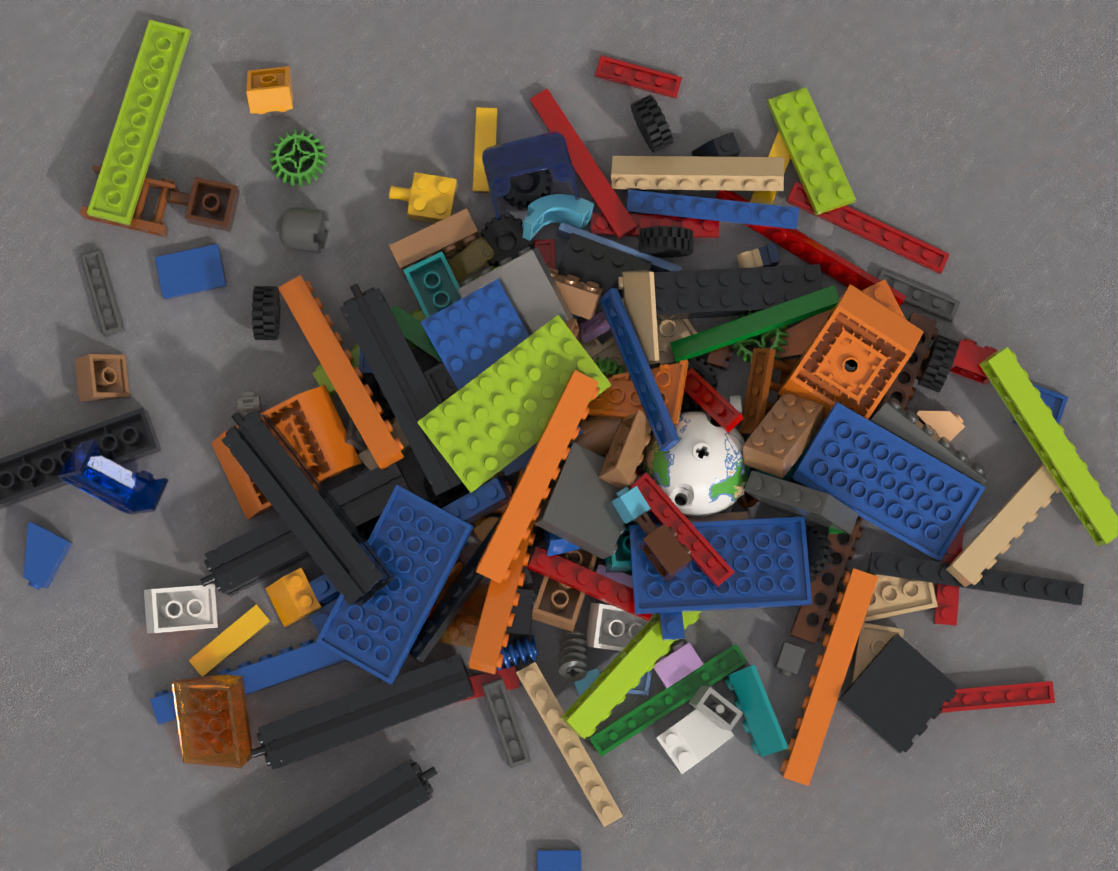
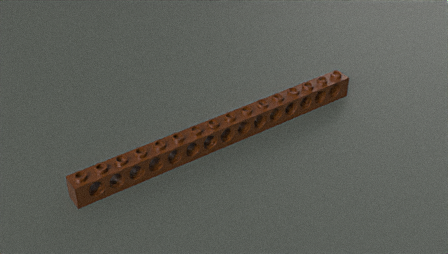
(800, 627)

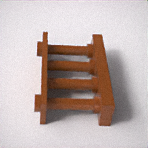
(156, 225)
(759, 385)

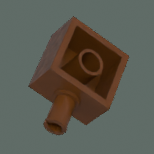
(209, 203)
(663, 548)

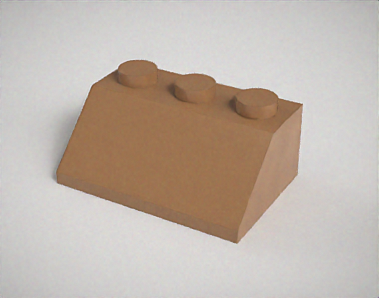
(626, 450)

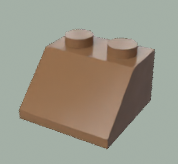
(101, 377)

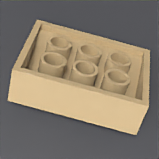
(640, 305)

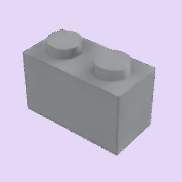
(715, 708)

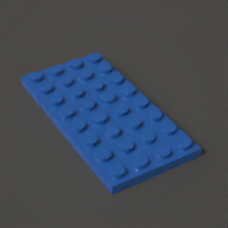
(475, 336)
(888, 481)
(420, 550)
(766, 561)

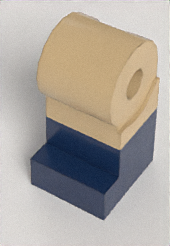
(759, 257)

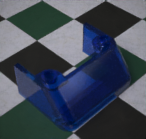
(524, 157)
(110, 481)

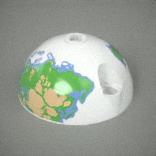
(711, 480)

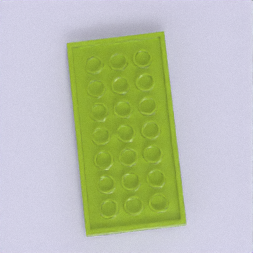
(508, 404)

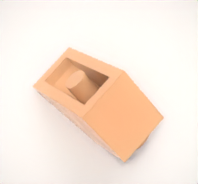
(942, 422)

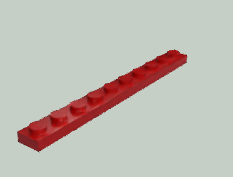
(814, 253)

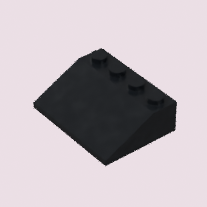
(598, 263)

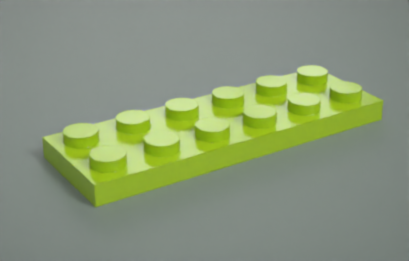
(811, 151)

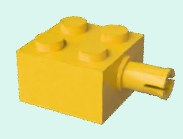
(429, 197)

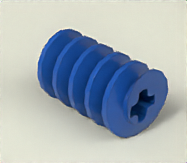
(519, 651)

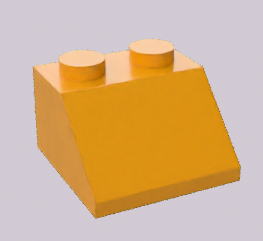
(269, 90)
(293, 597)

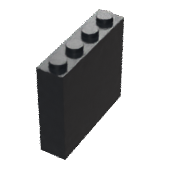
(898, 694)

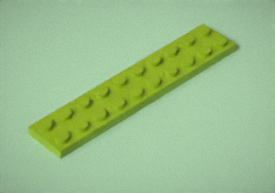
(139, 122)

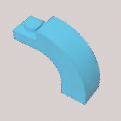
(556, 209)

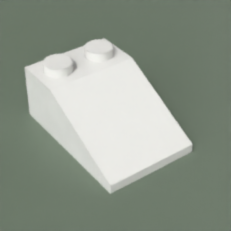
(180, 608)
(612, 627)
(692, 740)

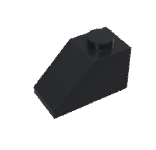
(719, 147)

